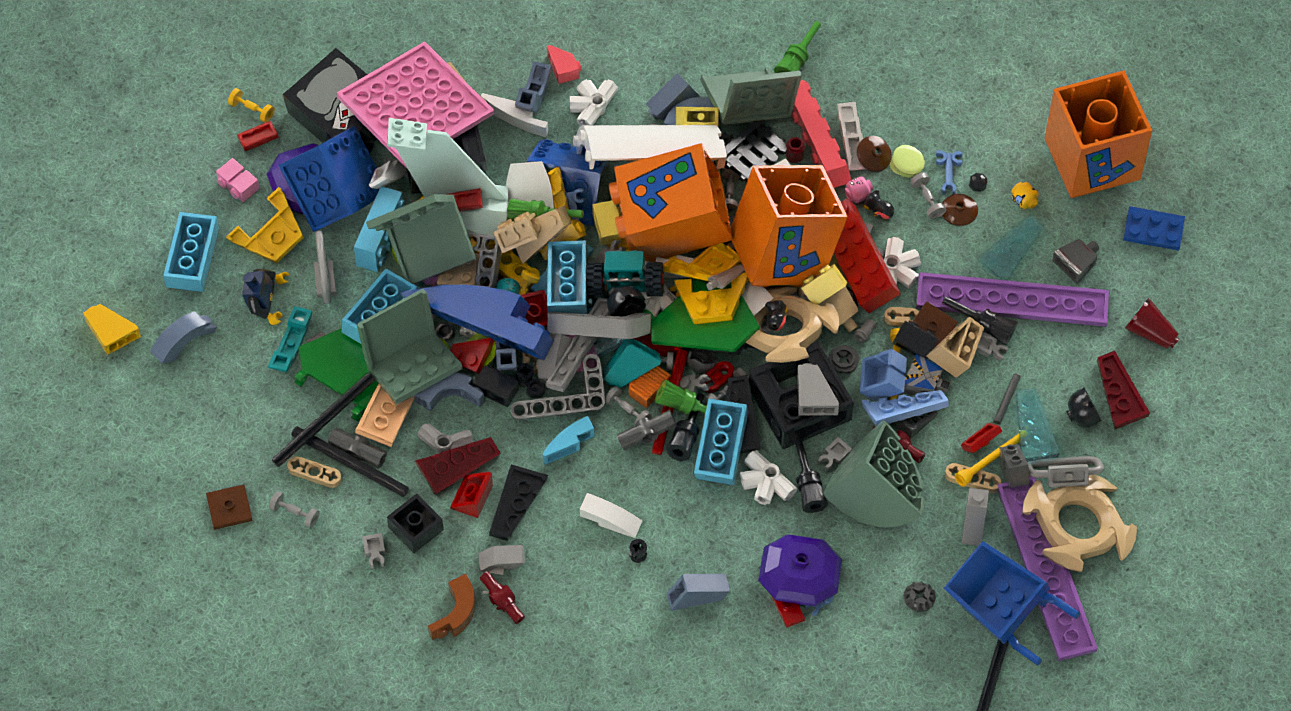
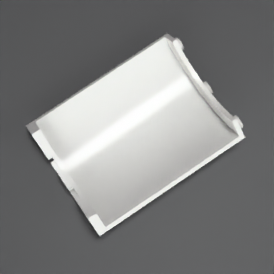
(645, 141)

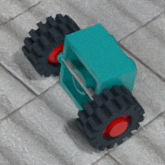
(625, 269)

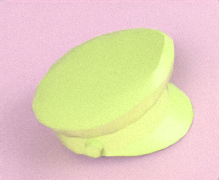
(907, 161)

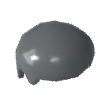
(701, 360)

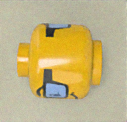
(1025, 195)

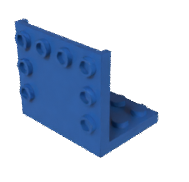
(574, 172)
(332, 179)

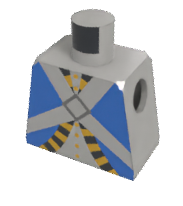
(924, 377)

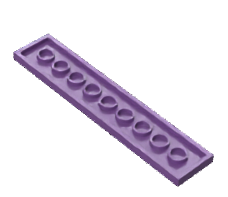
(1016, 298)
(1068, 635)

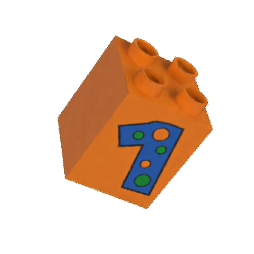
(1097, 134)
(671, 203)
(787, 224)

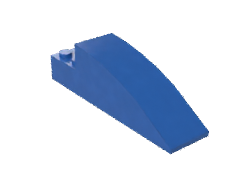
(489, 313)

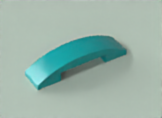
(292, 339)

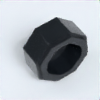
(978, 182)
(445, 331)
(535, 388)

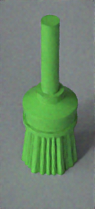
(797, 54)
(517, 207)
(677, 398)

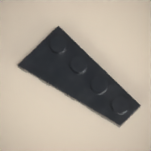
(739, 392)
(517, 496)

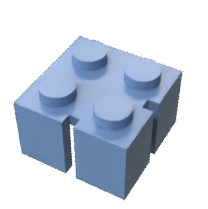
(883, 375)

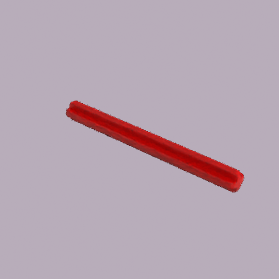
(676, 377)

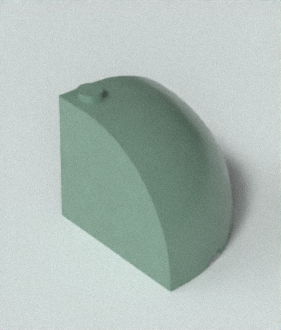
(878, 481)

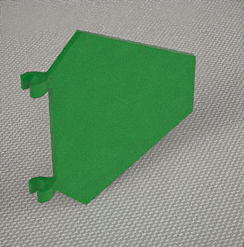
(676, 327)
(338, 364)

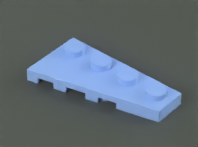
(904, 406)

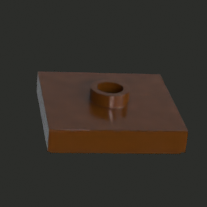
(935, 320)
(229, 507)

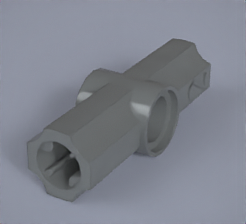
(647, 430)
(357, 447)

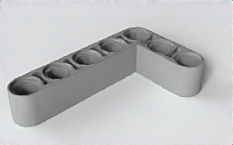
(486, 253)
(600, 325)
(567, 400)

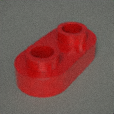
(717, 377)

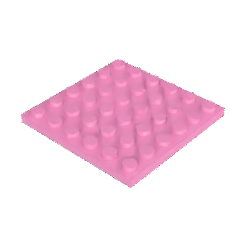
(415, 89)

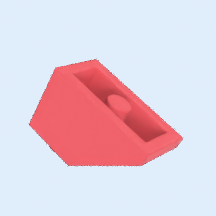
(563, 64)

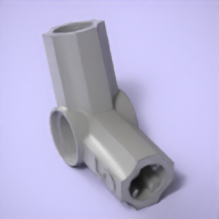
(437, 440)

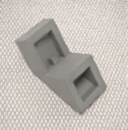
(504, 556)

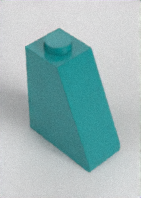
(629, 363)

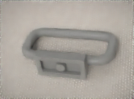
(324, 271)
(1066, 470)

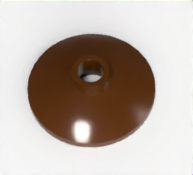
(868, 157)
(960, 216)

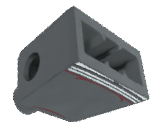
(1076, 258)

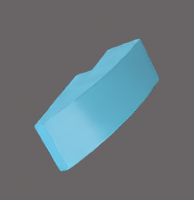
(568, 440)

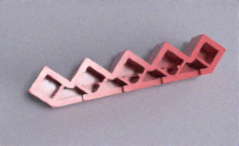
(817, 136)

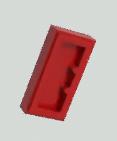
(257, 136)
(468, 199)
(981, 438)
(789, 612)

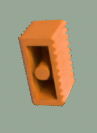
(646, 386)

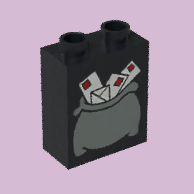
(315, 99)

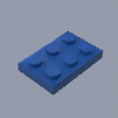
(1154, 228)

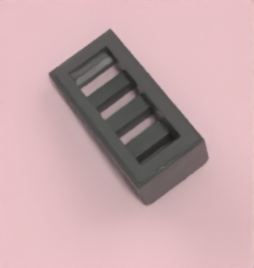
(912, 429)

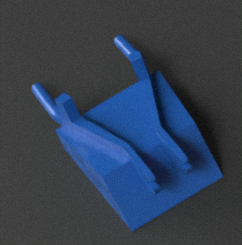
(1001, 594)

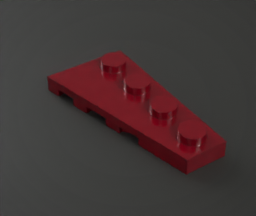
(1121, 394)
(450, 466)

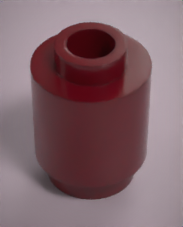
(795, 150)

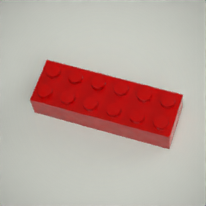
(863, 262)

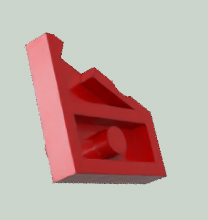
(473, 353)

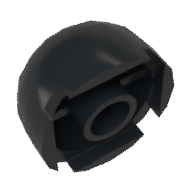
(625, 301)
(1082, 409)

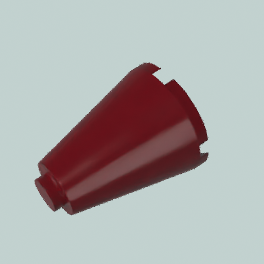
(1153, 326)

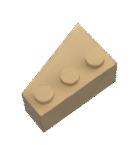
(547, 228)
(958, 347)

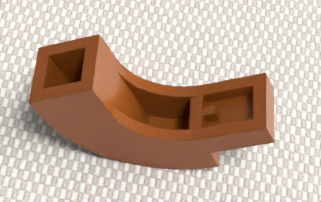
(462, 614)

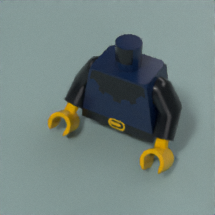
(259, 290)

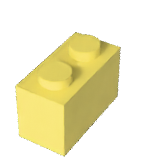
(697, 116)
(604, 218)
(824, 284)

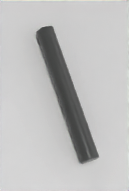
(1007, 398)

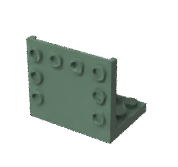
(752, 95)
(426, 236)
(404, 348)

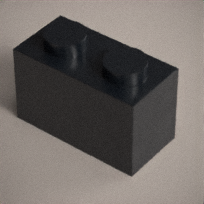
(915, 339)
(497, 385)

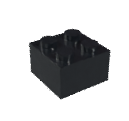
(415, 523)

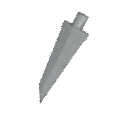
(724, 278)

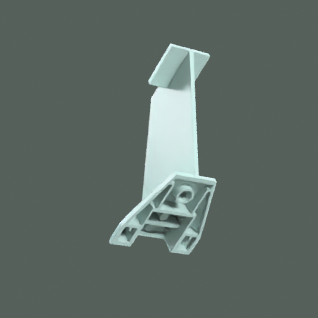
(444, 168)

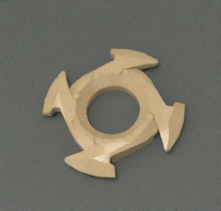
(794, 346)
(1066, 549)

